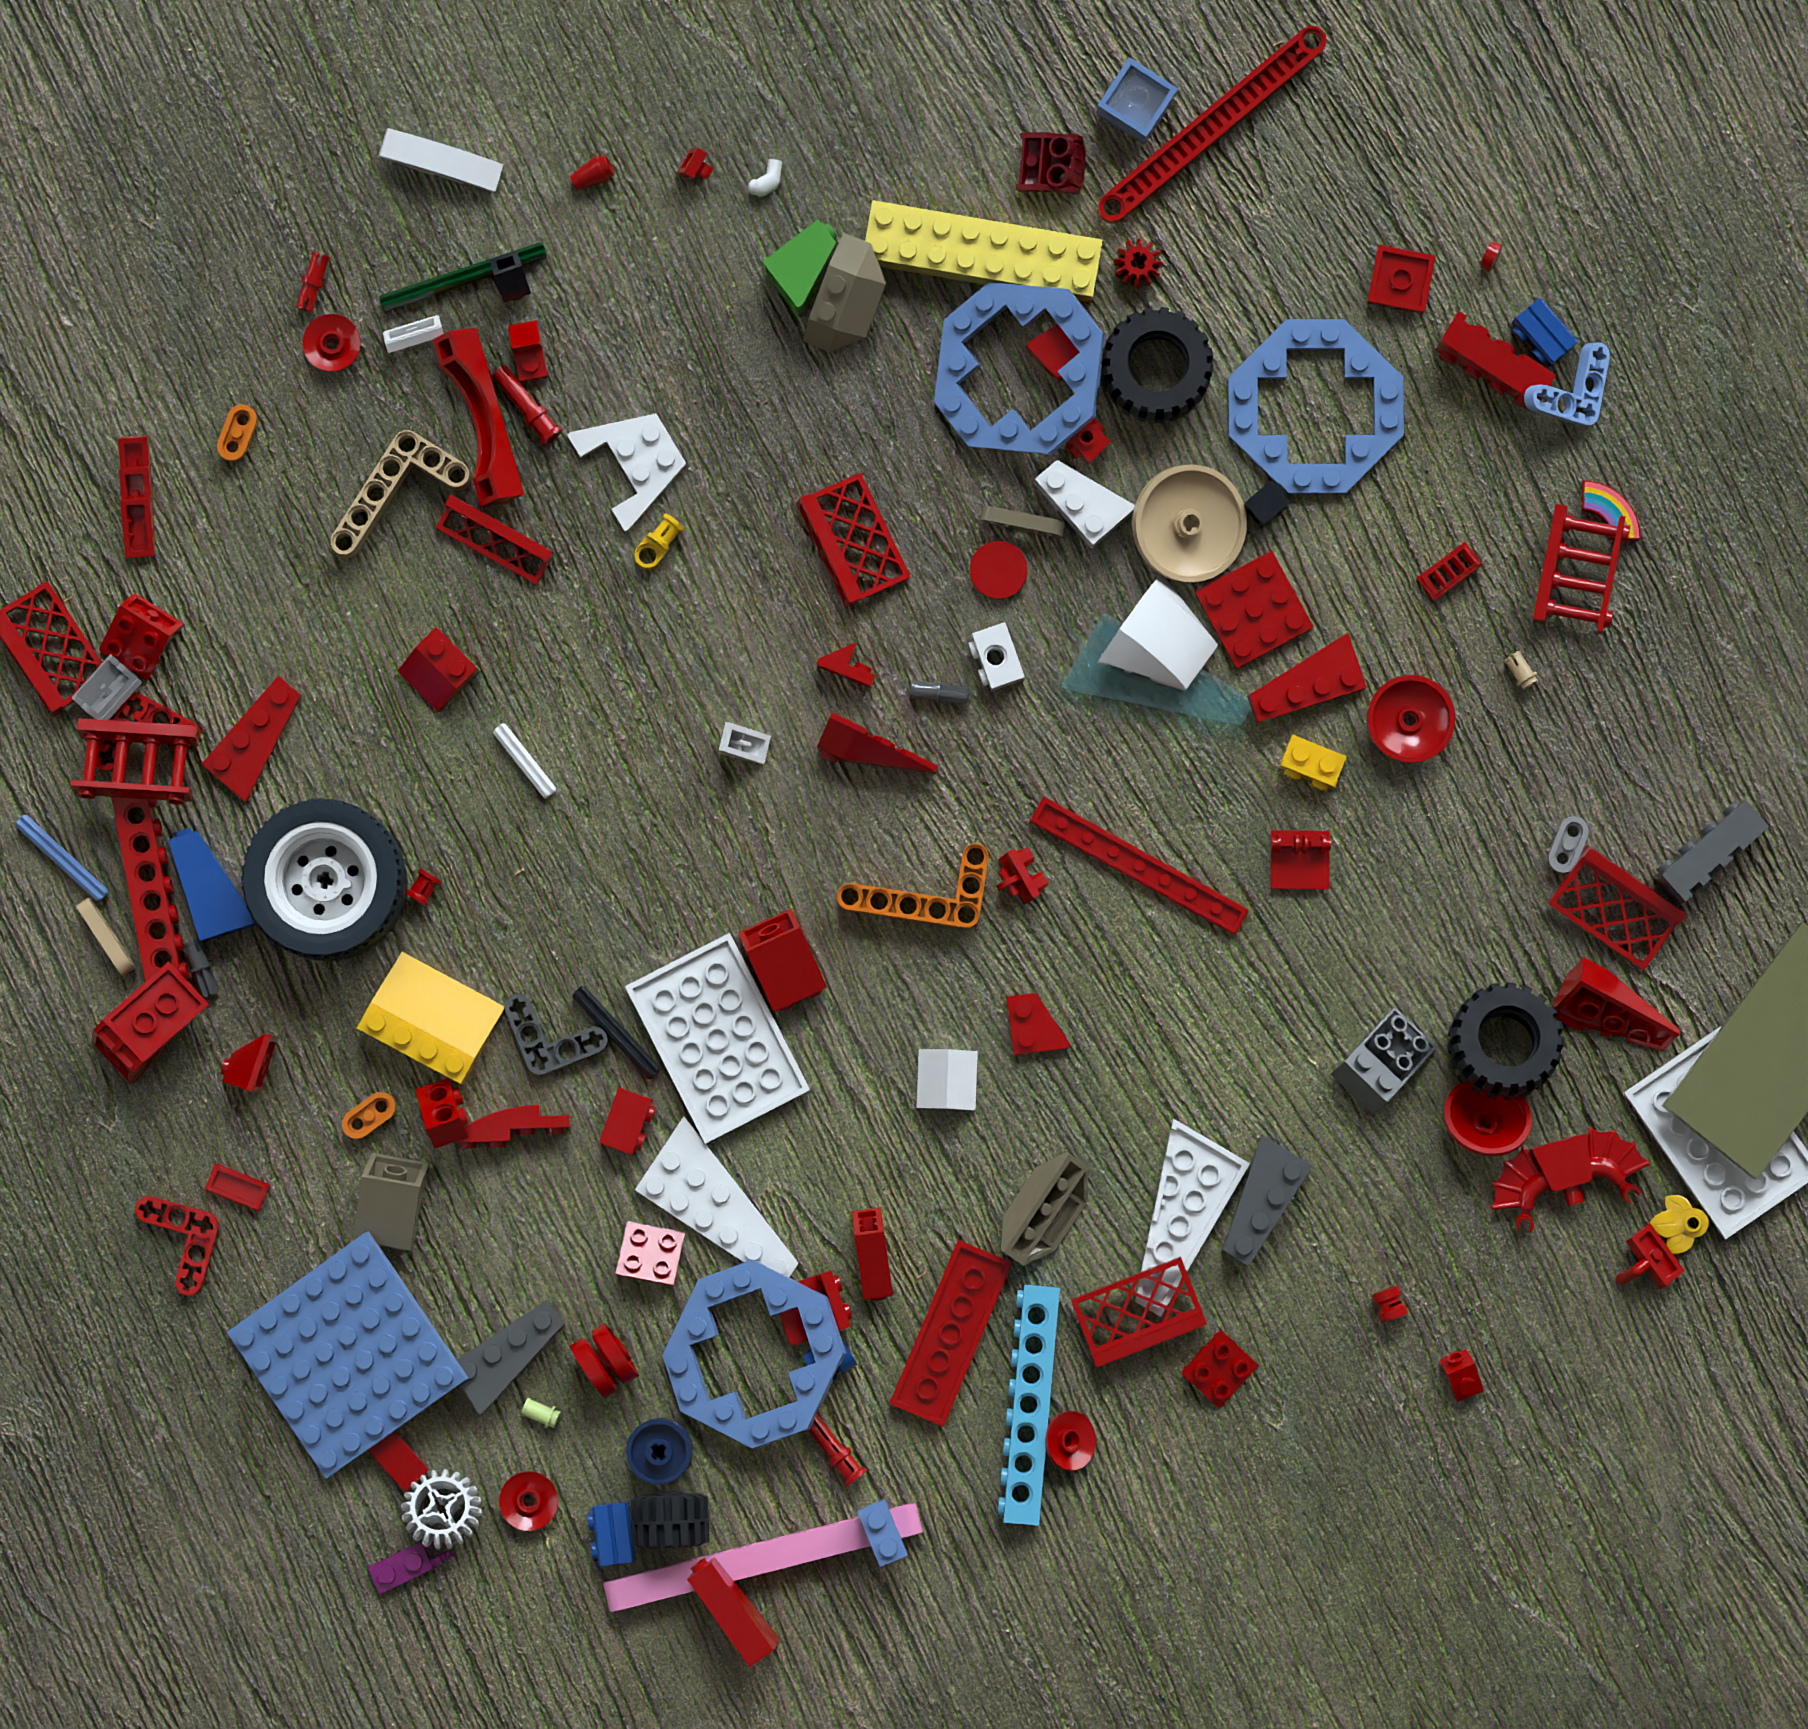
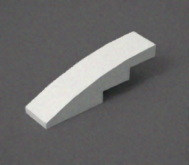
(440, 160)

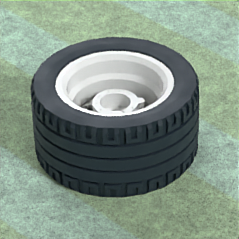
(308, 831)

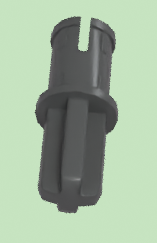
(939, 692)
(200, 968)

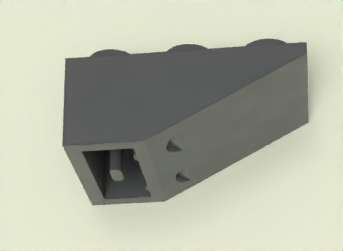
(1384, 1060)

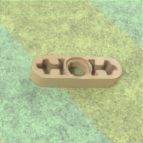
(106, 936)

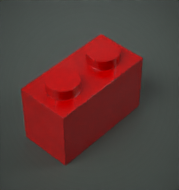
(627, 1121)

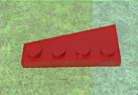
(1315, 680)
(248, 745)

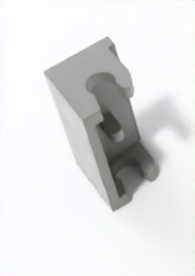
(106, 689)

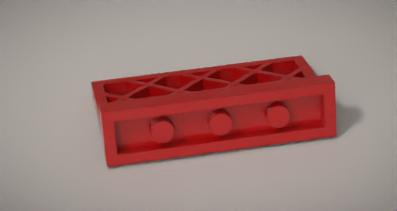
(830, 550)
(24, 655)
(1630, 885)
(1146, 1336)

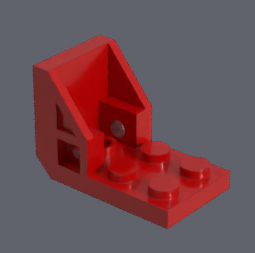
(146, 1021)

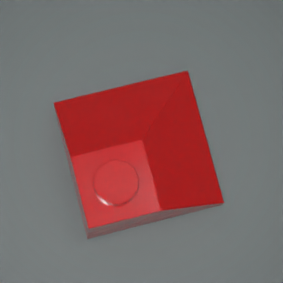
(250, 1064)

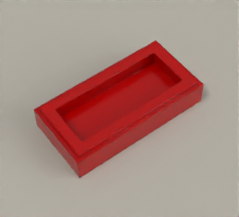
(237, 1187)

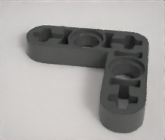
(550, 1050)

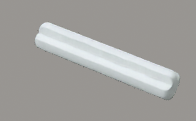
(524, 760)

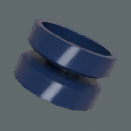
(657, 1468)

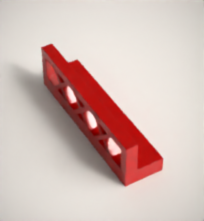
(500, 530)

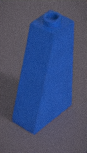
(209, 890)

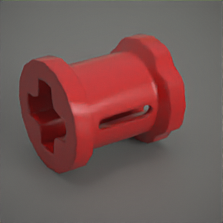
(423, 887)

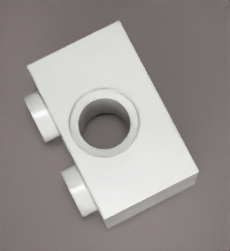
(996, 639)

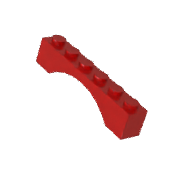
(464, 362)

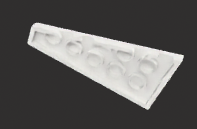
(702, 1194)
(1189, 1200)

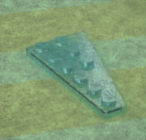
(1204, 698)

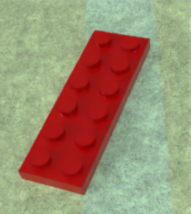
(950, 1333)

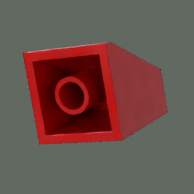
(782, 960)

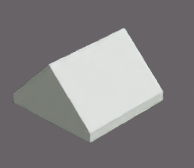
(947, 1079)

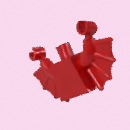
(1564, 1167)

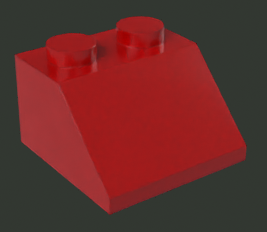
(438, 669)

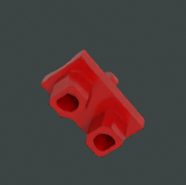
(1017, 878)

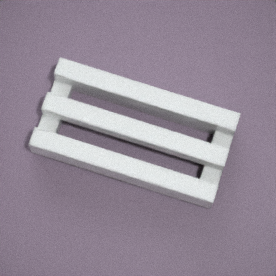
(413, 333)

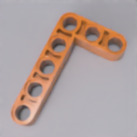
(923, 901)

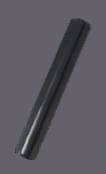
(616, 1032)

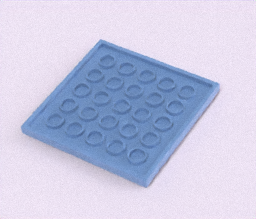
(347, 1354)

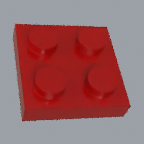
(1401, 279)

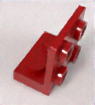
(139, 635)

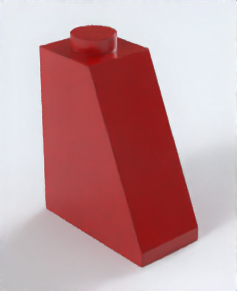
(872, 1254)

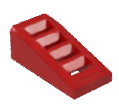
(1465, 572)

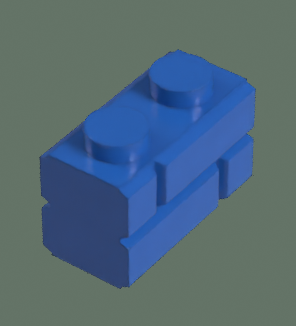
(1543, 333)
(612, 1533)

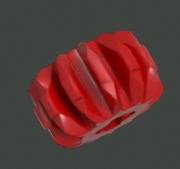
(1149, 266)

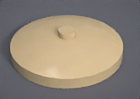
(1189, 523)

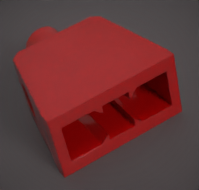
(1052, 351)

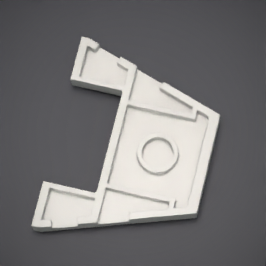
(643, 453)

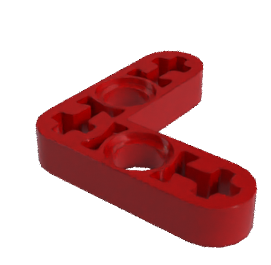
(147, 715)
(194, 1237)

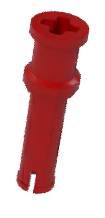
(534, 415)
(842, 1460)

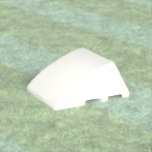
(1161, 639)

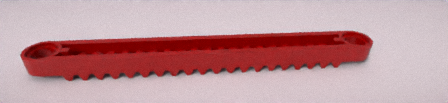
(1212, 124)

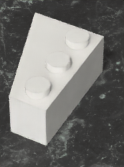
(1083, 503)

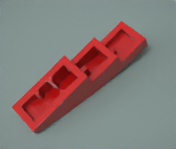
(136, 496)

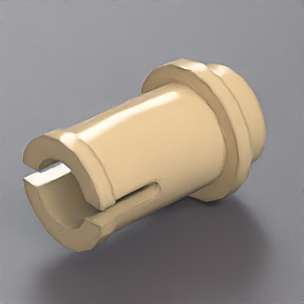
(1522, 672)

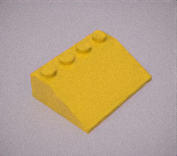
(431, 1018)

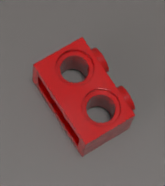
(442, 1112)

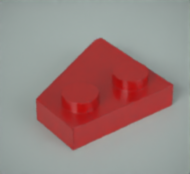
(1033, 1026)

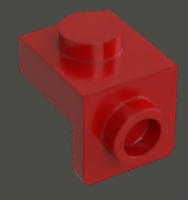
(1462, 1374)

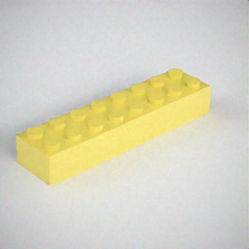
(981, 249)

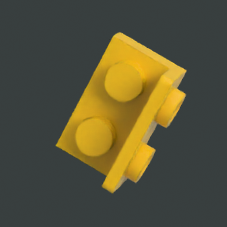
(1312, 763)

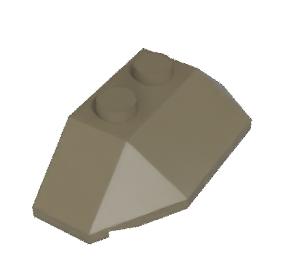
(846, 296)
(1045, 1208)

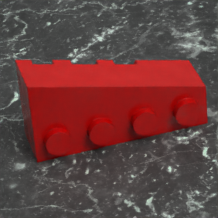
(1491, 360)

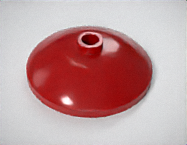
(1416, 698)
(1506, 1121)

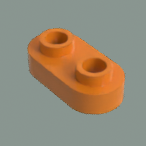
(235, 433)
(369, 1114)

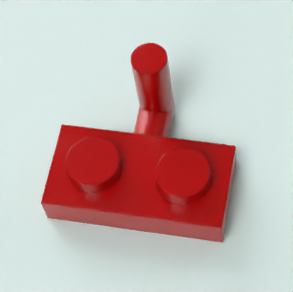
(1653, 1257)

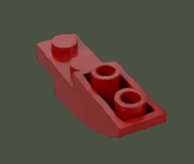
(498, 1126)

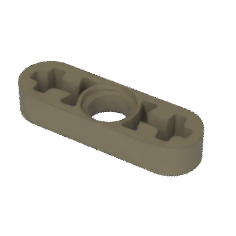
(1022, 521)

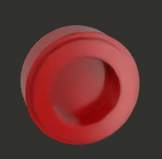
(1491, 256)

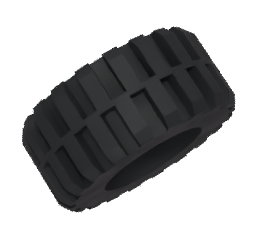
(1170, 328)
(1527, 1010)

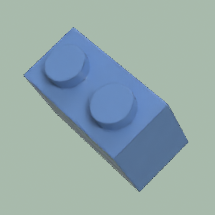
(882, 1532)

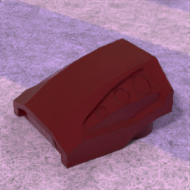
(1051, 162)

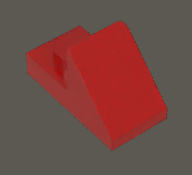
(528, 351)
(838, 664)

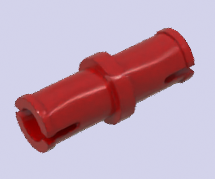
(312, 282)

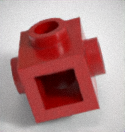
(1096, 442)

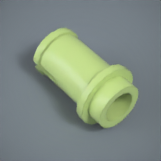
(541, 1413)

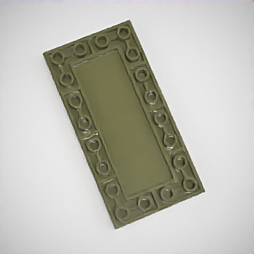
(1754, 1073)

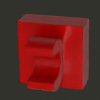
(694, 165)

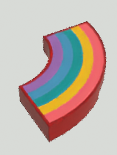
(1609, 505)

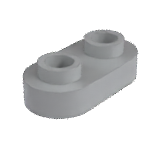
(1568, 845)

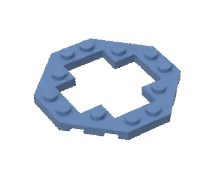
(1360, 362)
(958, 363)
(809, 1382)

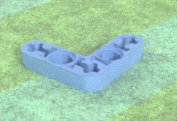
(1581, 396)

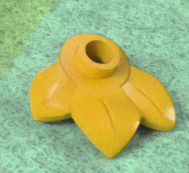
(1675, 1224)

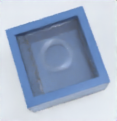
(1137, 100)

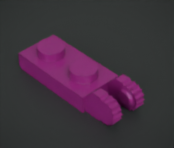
(404, 1566)

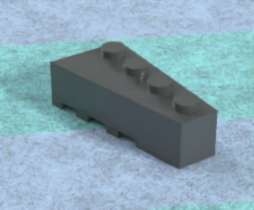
(1710, 852)
(1267, 1190)
(506, 1354)

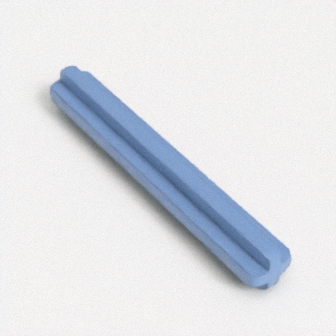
(62, 858)

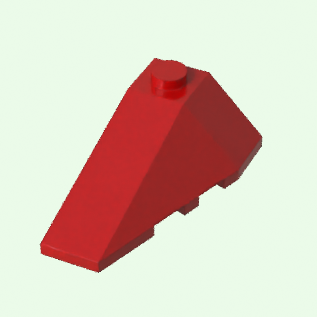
(853, 744)
(1602, 1002)

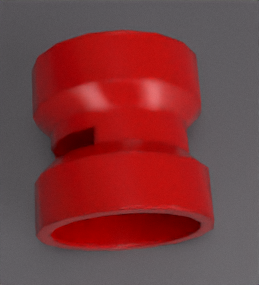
(1387, 1297)

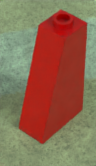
(733, 1611)

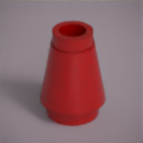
(593, 172)

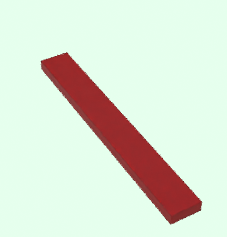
(1139, 866)

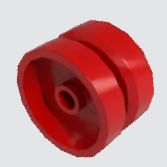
(608, 1358)

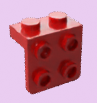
(827, 1285)

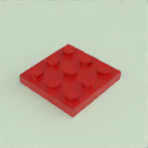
(1254, 609)

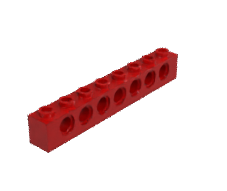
(140, 890)

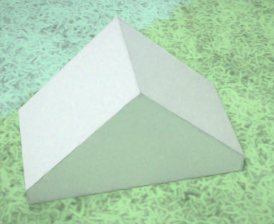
(744, 743)

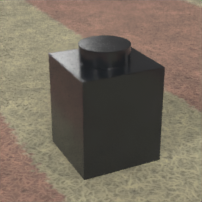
(510, 276)
(1267, 503)

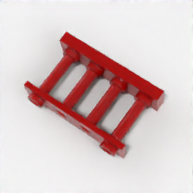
(1553, 579)
(122, 734)

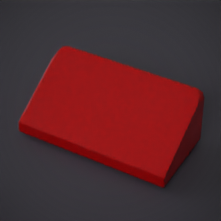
(398, 1461)

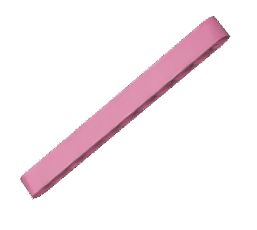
(755, 1558)

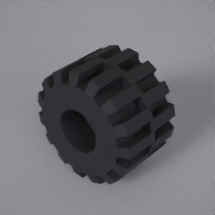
(669, 1520)

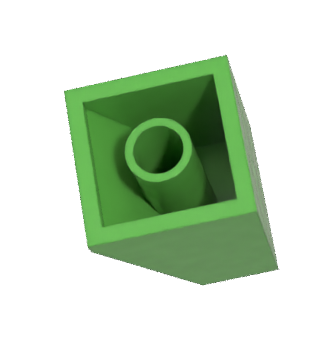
(801, 265)

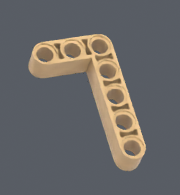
(391, 484)

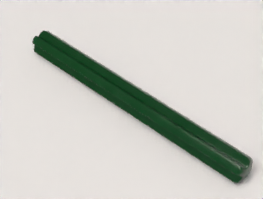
(454, 279)

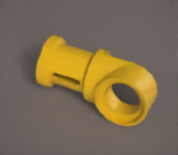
(657, 542)

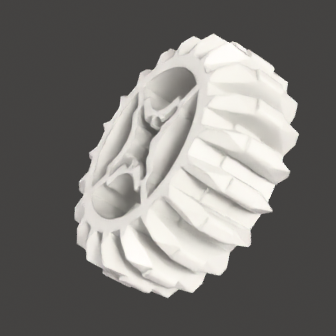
(450, 1502)

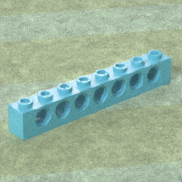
(1028, 1511)

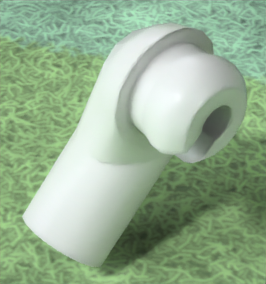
(769, 181)

